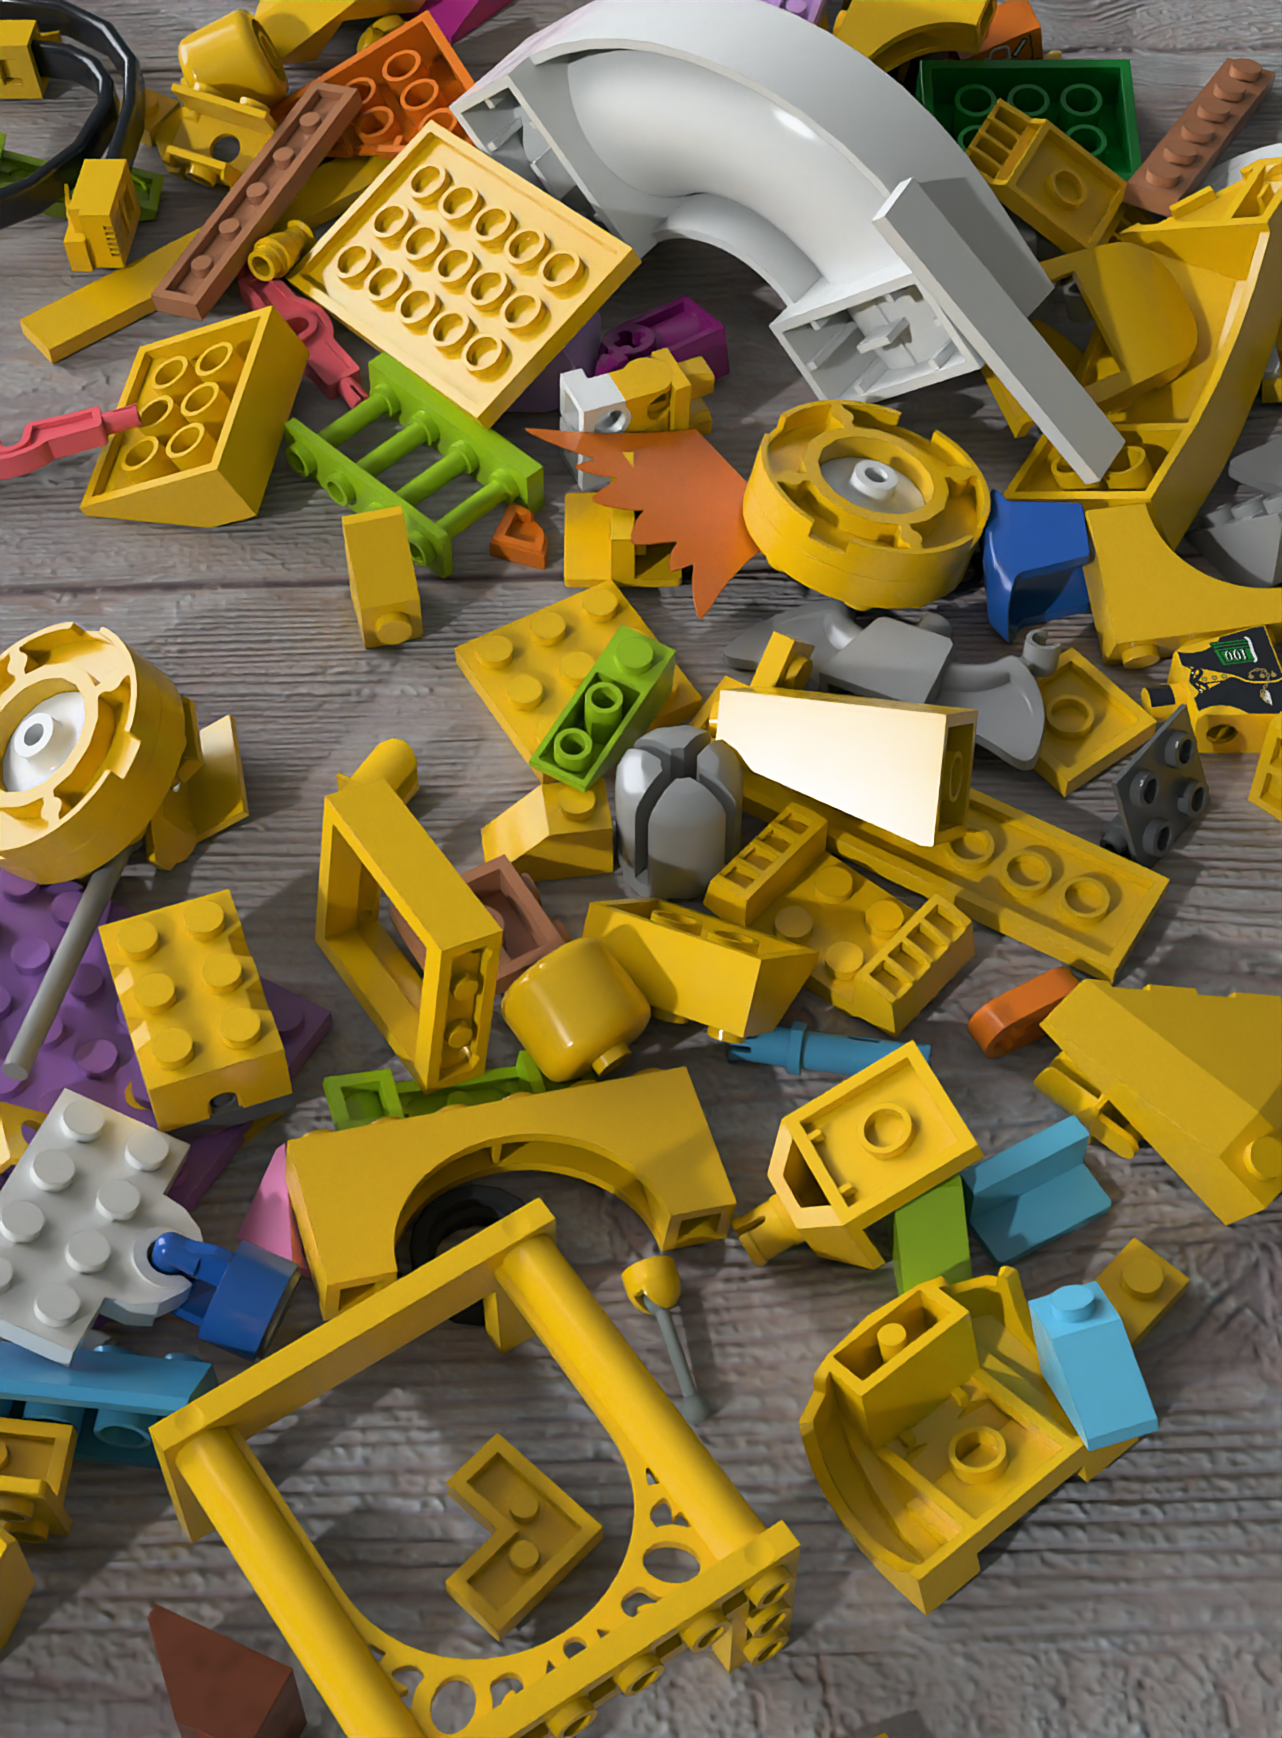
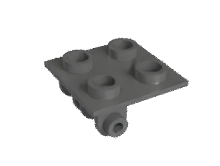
(1158, 794)

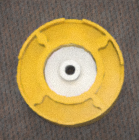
(865, 505)
(82, 750)

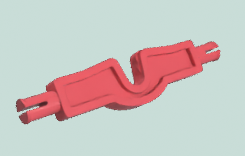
(328, 362)
(64, 436)

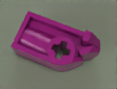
(678, 326)

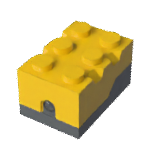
(197, 1017)

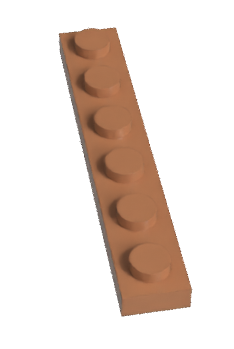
(1199, 136)
(256, 201)

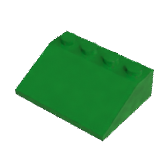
(1081, 97)

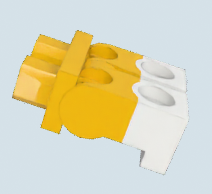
(641, 398)

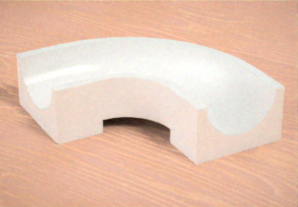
(767, 145)

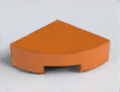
(520, 538)

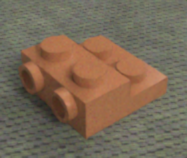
(517, 910)

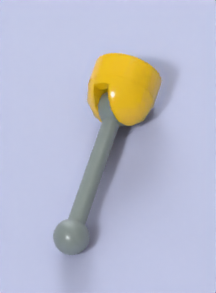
(653, 1289)

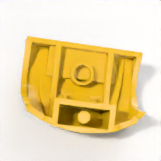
(940, 1431)

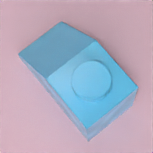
(1091, 1365)

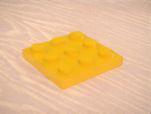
(539, 661)

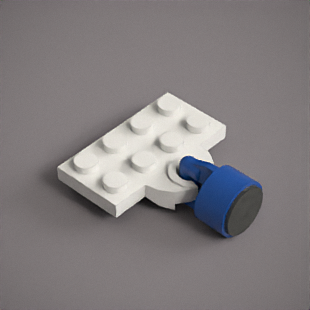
(98, 1235)

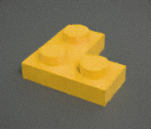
(533, 1540)

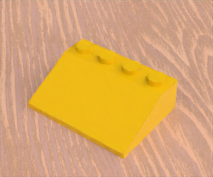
(209, 421)

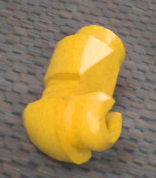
(280, 251)

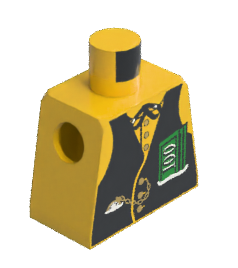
(1228, 688)

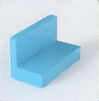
(1032, 1193)

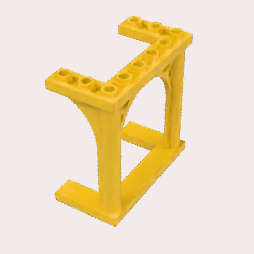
(527, 1289)

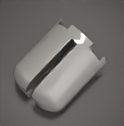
(677, 812)

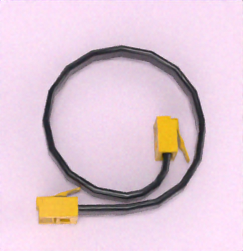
(104, 201)

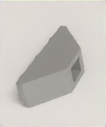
(1243, 540)

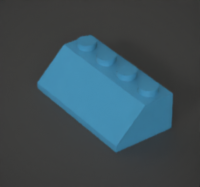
(104, 1395)

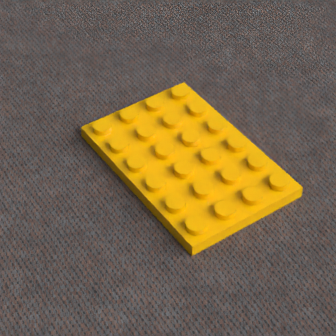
(463, 272)

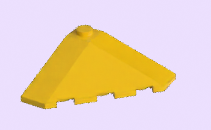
(1190, 1078)

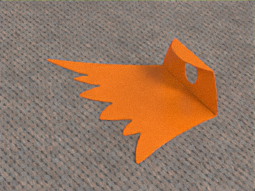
(684, 496)

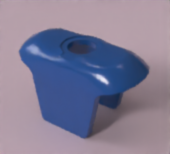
(1033, 563)

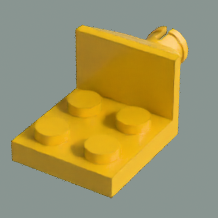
(857, 1160)

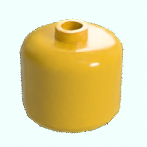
(234, 59)
(576, 1011)

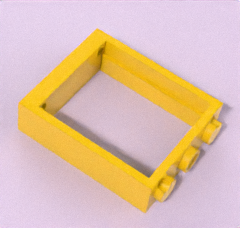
(430, 1023)

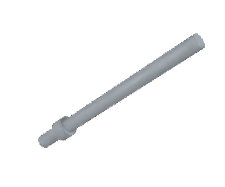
(64, 966)

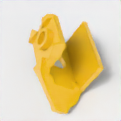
(193, 130)
(205, 792)

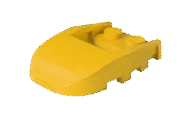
(1138, 316)

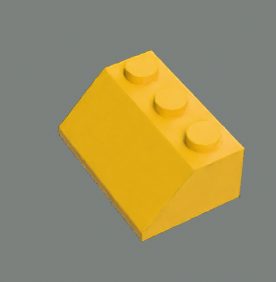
(702, 965)

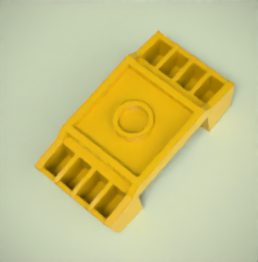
(1052, 181)
(874, 950)

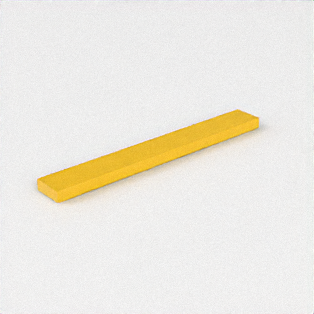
(127, 292)

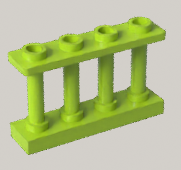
(430, 421)

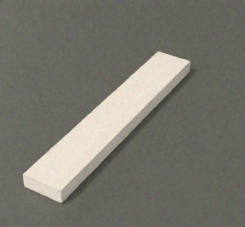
(998, 330)

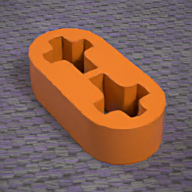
(1015, 1016)

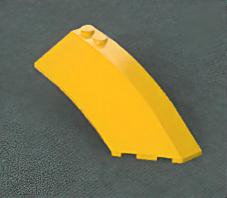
(1179, 437)

